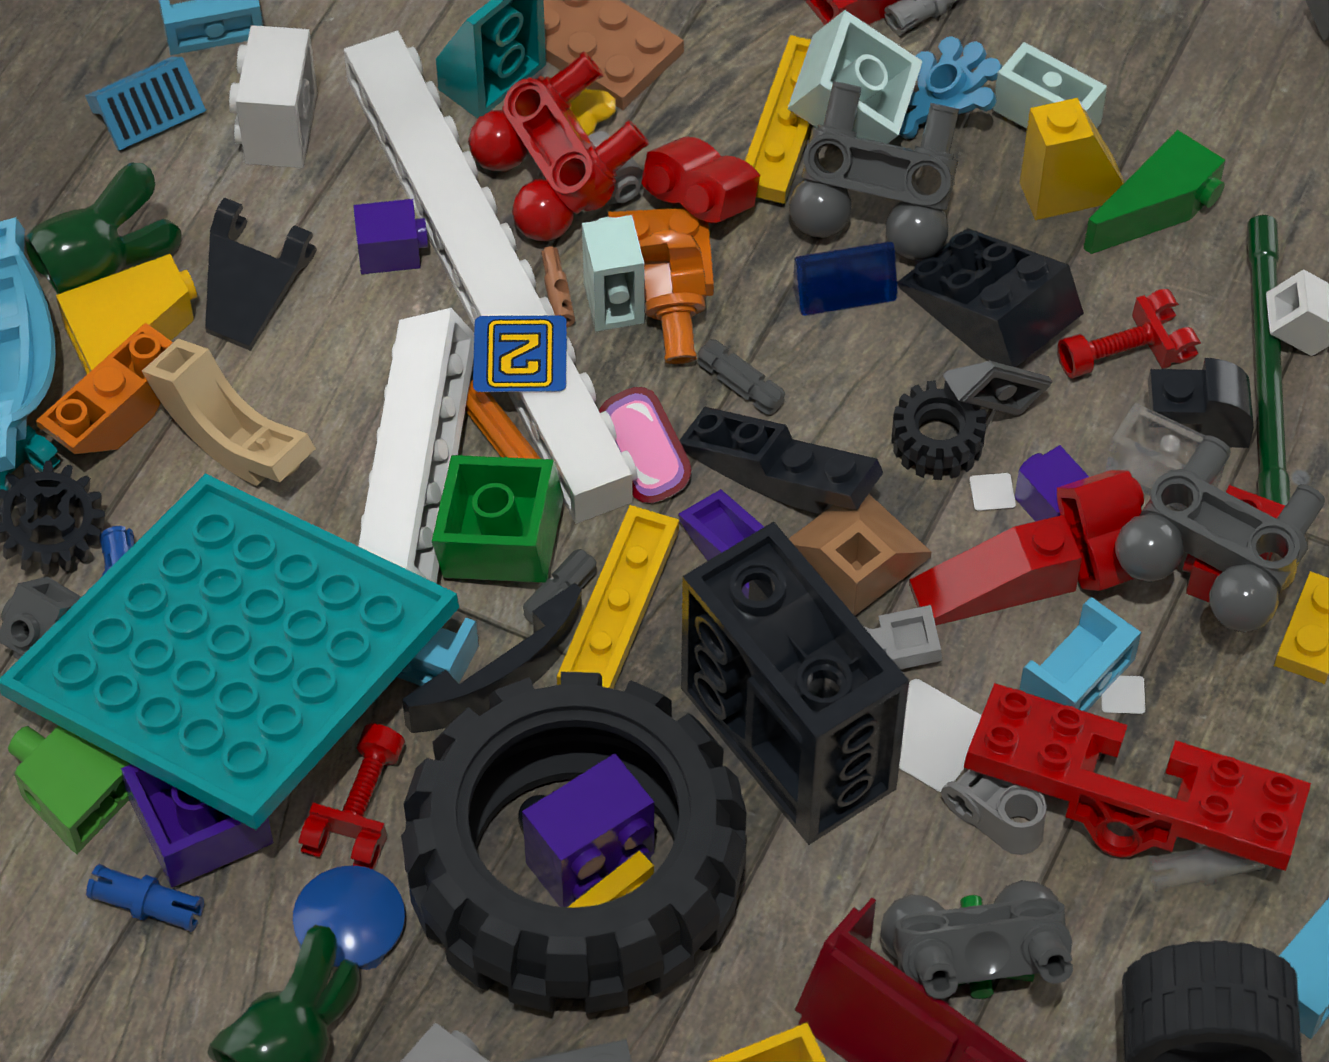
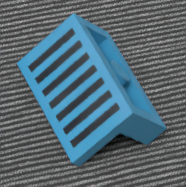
(147, 101)

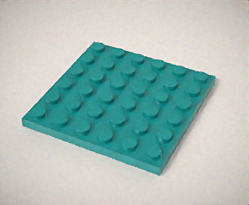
(229, 649)

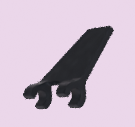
(245, 282)

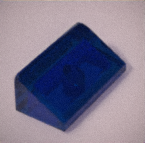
(845, 278)

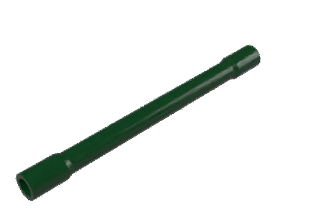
(1263, 257)

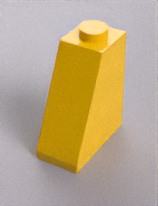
(1066, 161)
(114, 307)

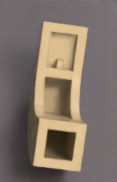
(220, 420)

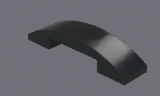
(443, 699)

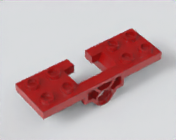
(1218, 801)

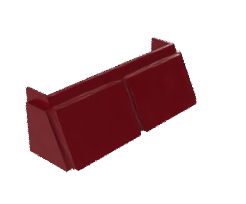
(881, 1014)

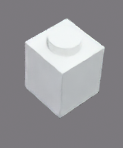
(1300, 312)

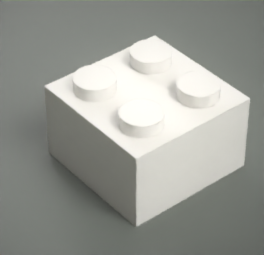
(274, 96)

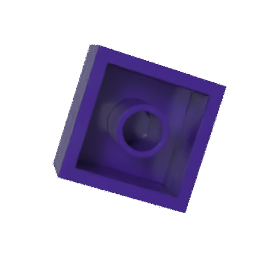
(588, 830)
(187, 832)

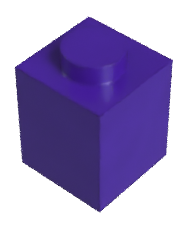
(389, 236)
(1039, 482)

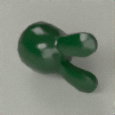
(85, 241)
(294, 1021)

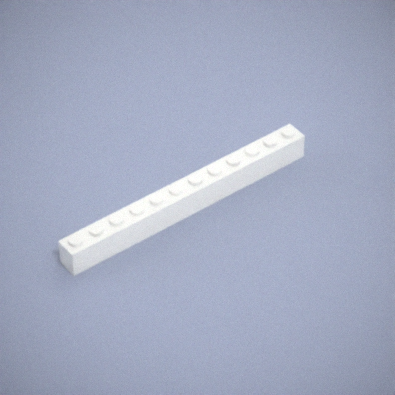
(484, 265)

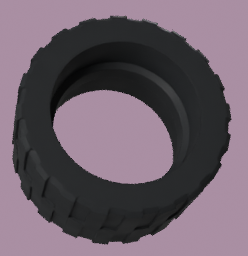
(1211, 1005)

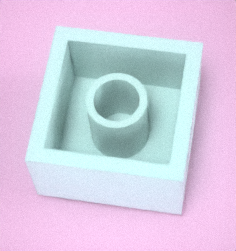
(859, 56)

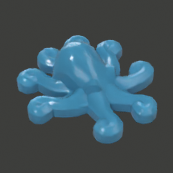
(951, 82)

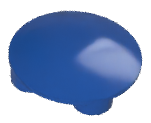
(358, 907)

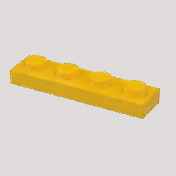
(780, 132)
(621, 595)

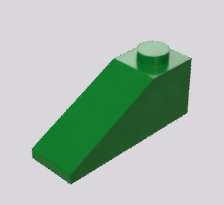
(1159, 194)

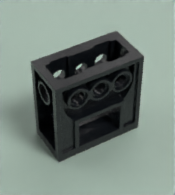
(792, 682)

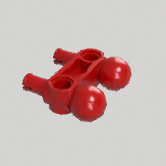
(540, 121)

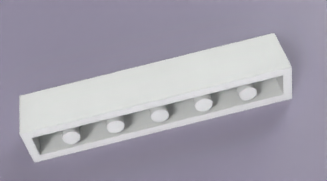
(417, 438)

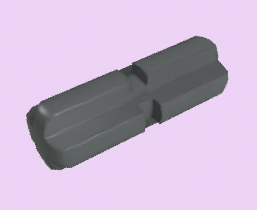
(576, 568)

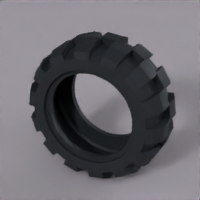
(573, 950)

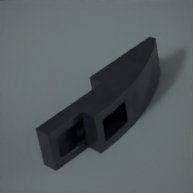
(777, 466)

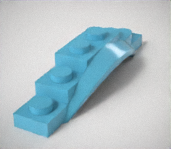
(25, 341)

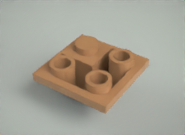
(860, 551)

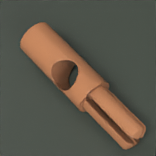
(557, 285)

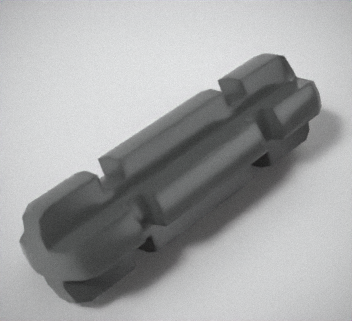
(741, 377)

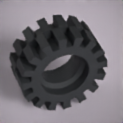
(933, 453)

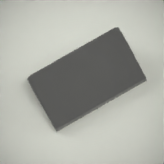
(997, 386)

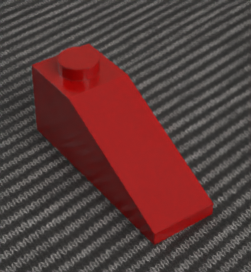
(1002, 572)

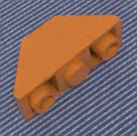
(110, 399)

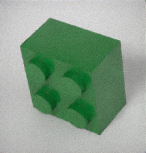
(498, 518)

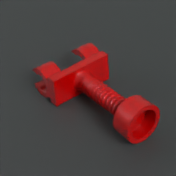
(1149, 314)
(379, 747)

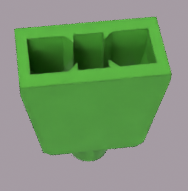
(68, 782)

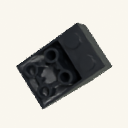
(995, 295)

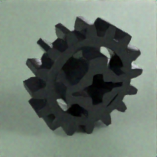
(48, 538)

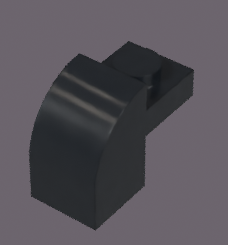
(1211, 398)

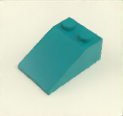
(492, 54)

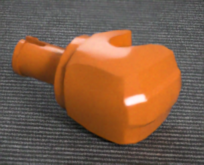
(674, 289)

